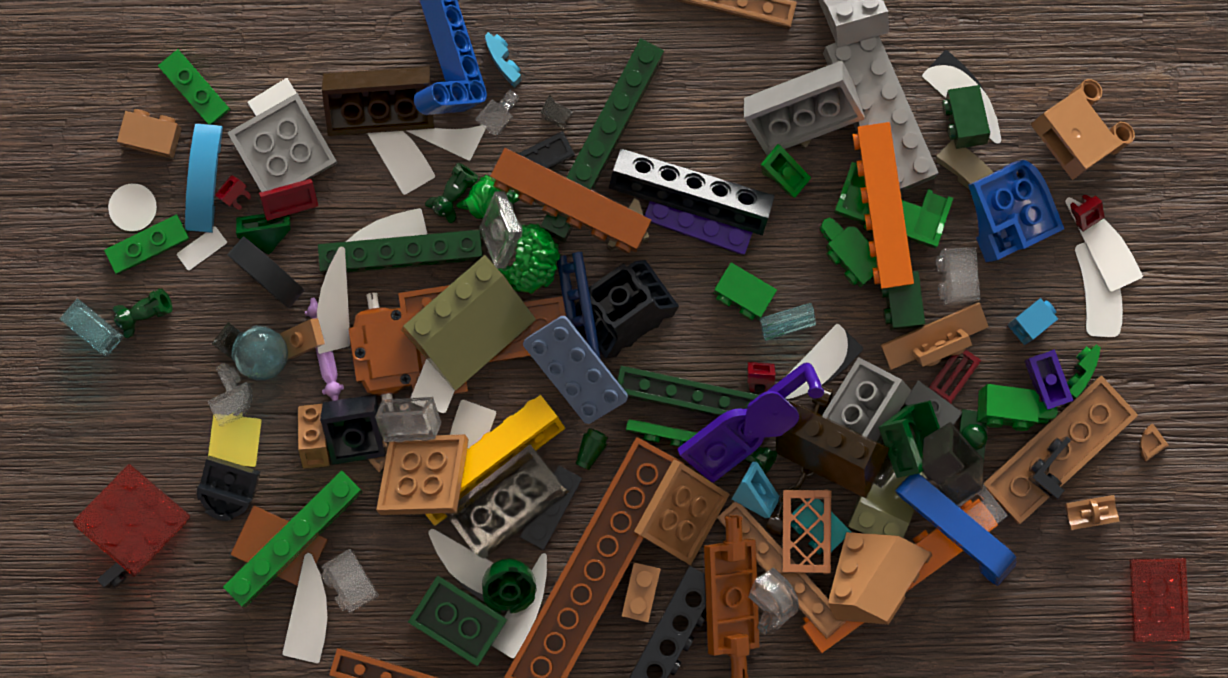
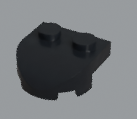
(226, 488)

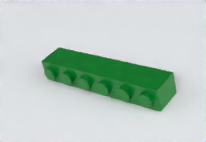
(293, 539)

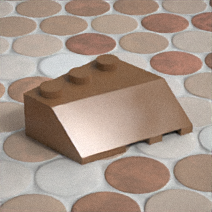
(874, 577)

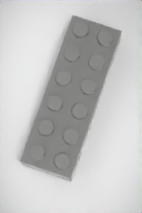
(886, 102)

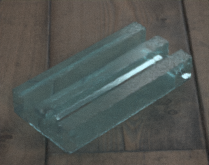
(787, 321)

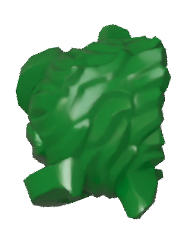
(481, 196)

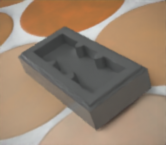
(943, 409)

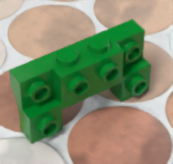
(922, 223)

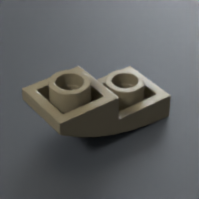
(963, 164)

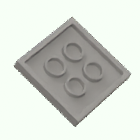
(282, 145)

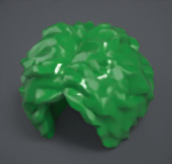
(534, 260)

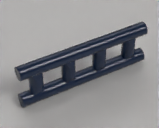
(581, 293)

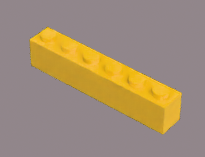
(531, 425)

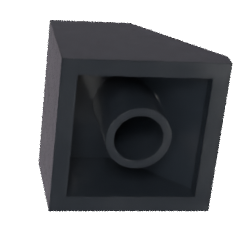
(352, 429)

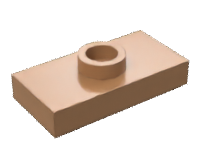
(303, 338)

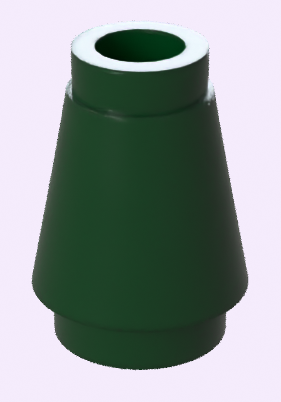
(591, 447)

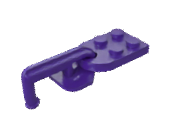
(742, 431)

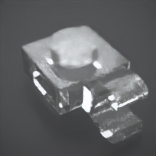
(496, 115)

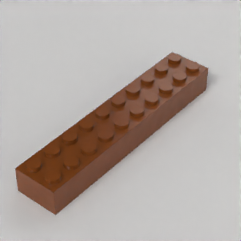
(592, 568)

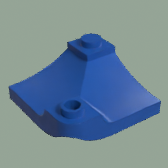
(1013, 210)

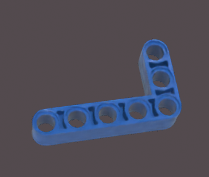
(463, 79)
(993, 557)

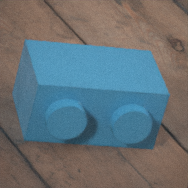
(1033, 321)

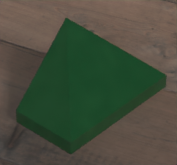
(263, 233)

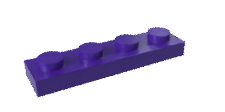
(699, 228)

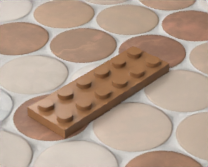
(1089, 423)

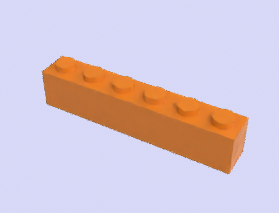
(884, 205)

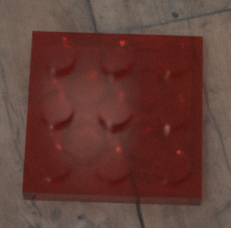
(131, 520)

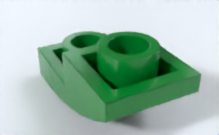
(1086, 365)

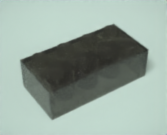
(507, 501)

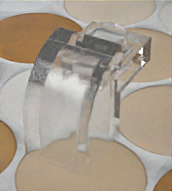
(233, 403)
(775, 598)

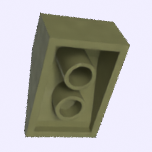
(882, 511)

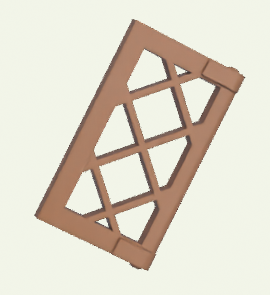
(788, 518)

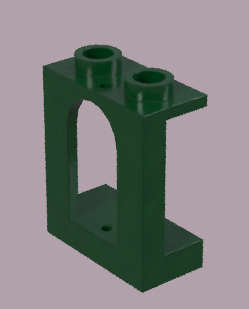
(904, 453)

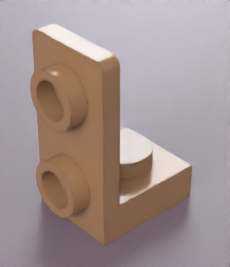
(311, 438)

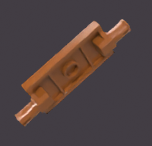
(729, 610)

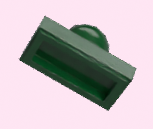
(973, 431)

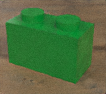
(744, 292)

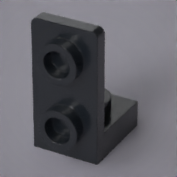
(1049, 483)

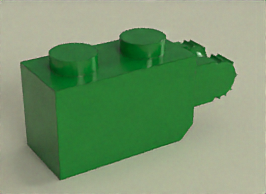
(850, 251)
(1012, 407)

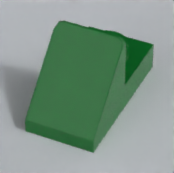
(785, 171)

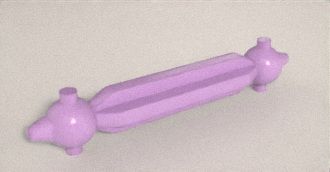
(326, 362)

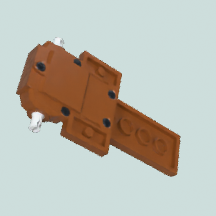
(390, 362)

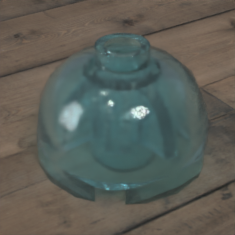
(260, 353)

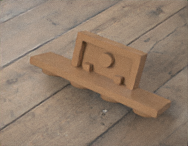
(936, 339)

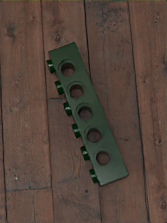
(404, 251)

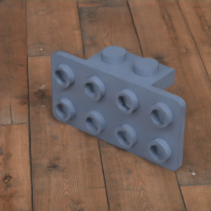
(575, 369)

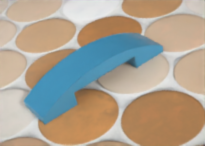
(202, 178)

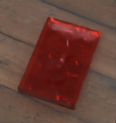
(1159, 600)

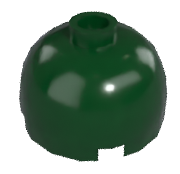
(508, 586)

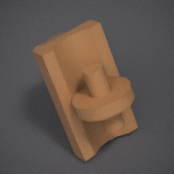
(1091, 512)

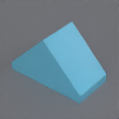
(756, 492)

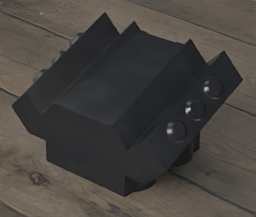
(628, 306)

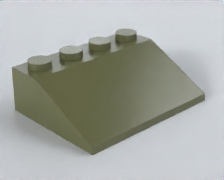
(469, 323)

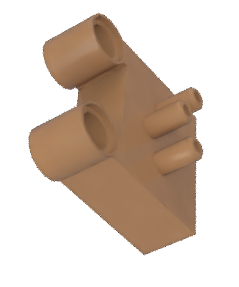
(1077, 132)

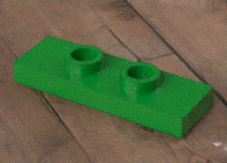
(194, 87)
(146, 244)
(654, 432)

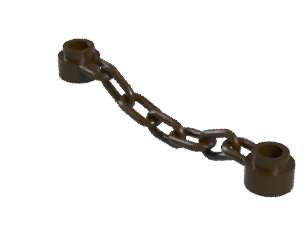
(775, 522)

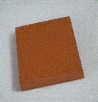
(259, 530)

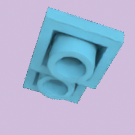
(499, 52)

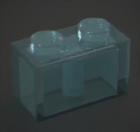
(91, 327)

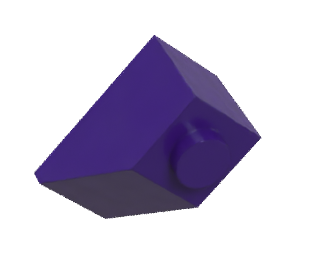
(1048, 379)

